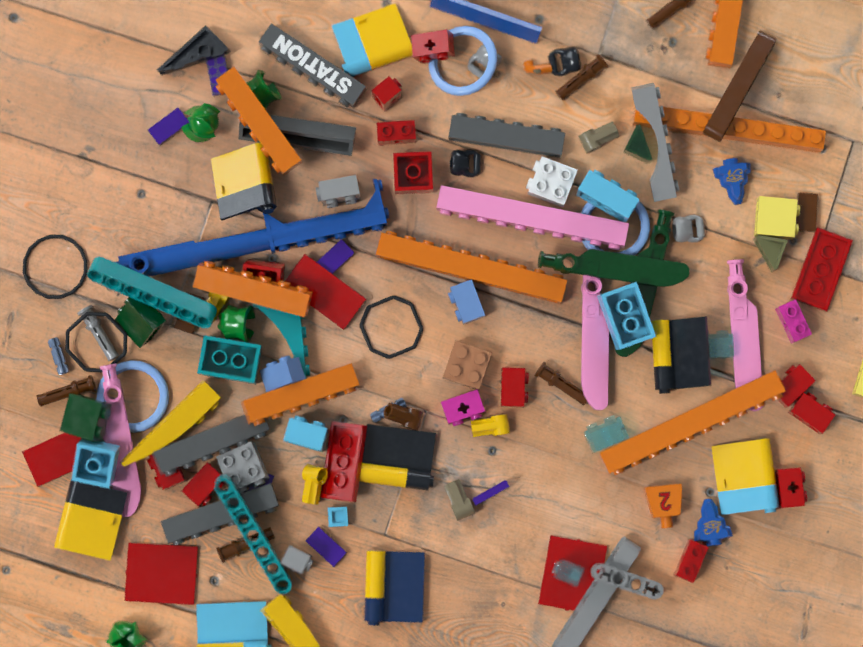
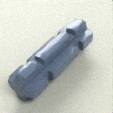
(58, 356)
(377, 415)

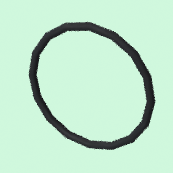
(56, 237)

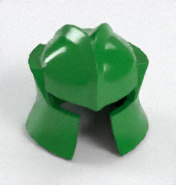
(265, 93)
(202, 123)
(233, 323)
(125, 635)

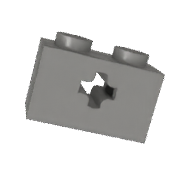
(297, 560)

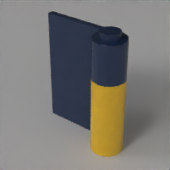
(394, 587)

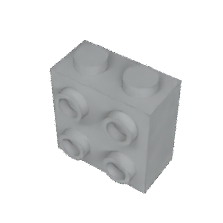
(338, 191)
(243, 466)

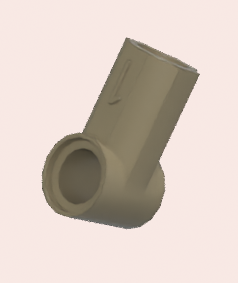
(596, 138)
(460, 503)

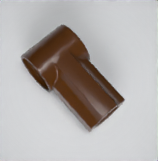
(406, 417)

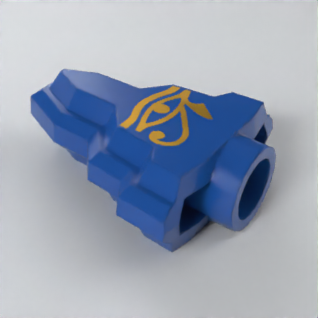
(733, 178)
(711, 525)

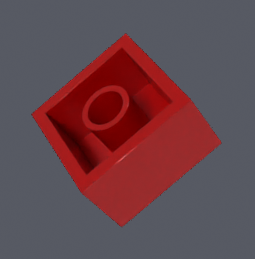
(413, 172)

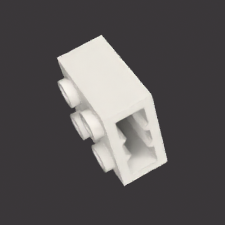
(551, 181)

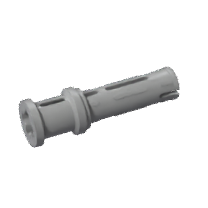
(94, 325)

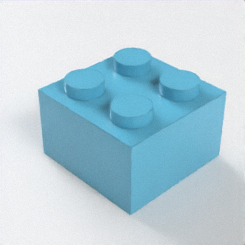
(306, 434)
(95, 463)

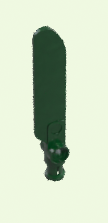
(654, 251)
(618, 267)

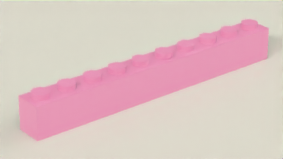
(533, 217)

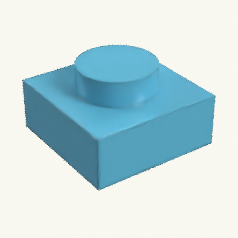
(337, 516)

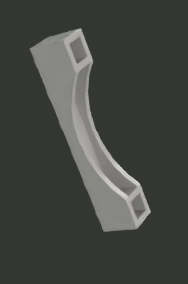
(661, 181)

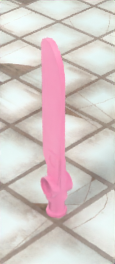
(744, 329)
(594, 347)
(119, 434)

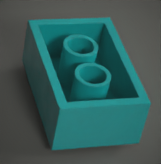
(229, 359)

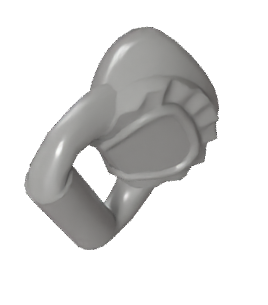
(482, 58)
(683, 229)

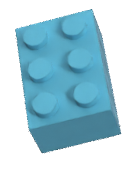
(607, 196)
(626, 316)

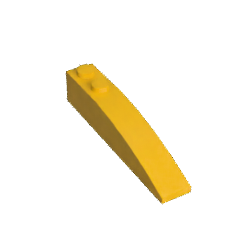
(180, 419)
(288, 622)

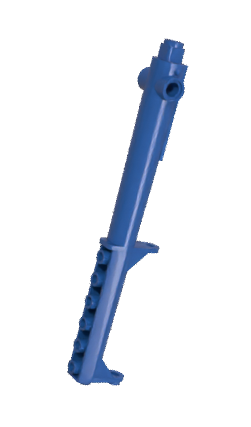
(274, 237)

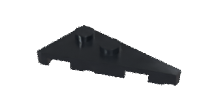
(199, 48)

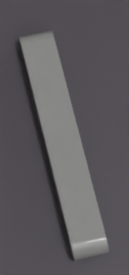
(596, 596)

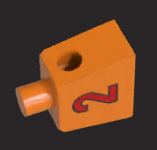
(664, 502)

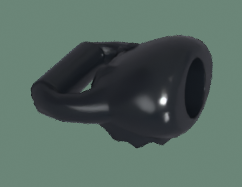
(569, 58)
(460, 163)

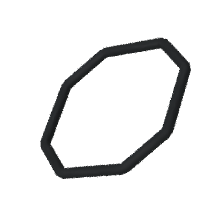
(116, 325)
(399, 352)

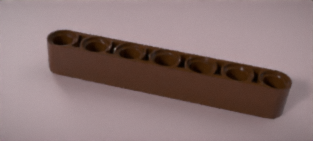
(739, 86)

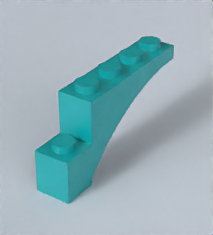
(293, 332)

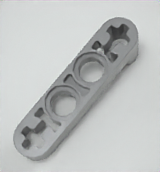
(627, 580)

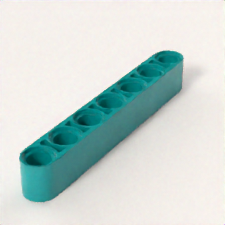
(152, 292)
(253, 543)

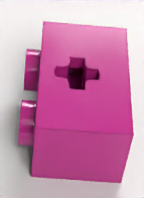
(793, 321)
(470, 399)

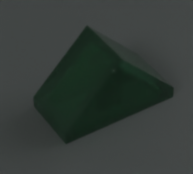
(638, 147)

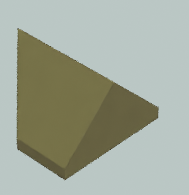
(771, 250)

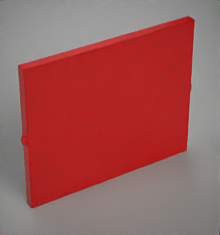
(581, 553)
(161, 573)

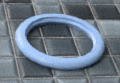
(491, 66)
(643, 236)
(163, 391)

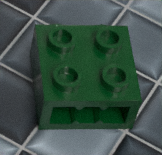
(139, 321)
(85, 417)

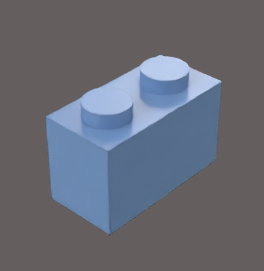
(467, 302)
(282, 373)

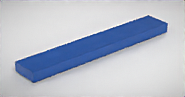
(489, 18)

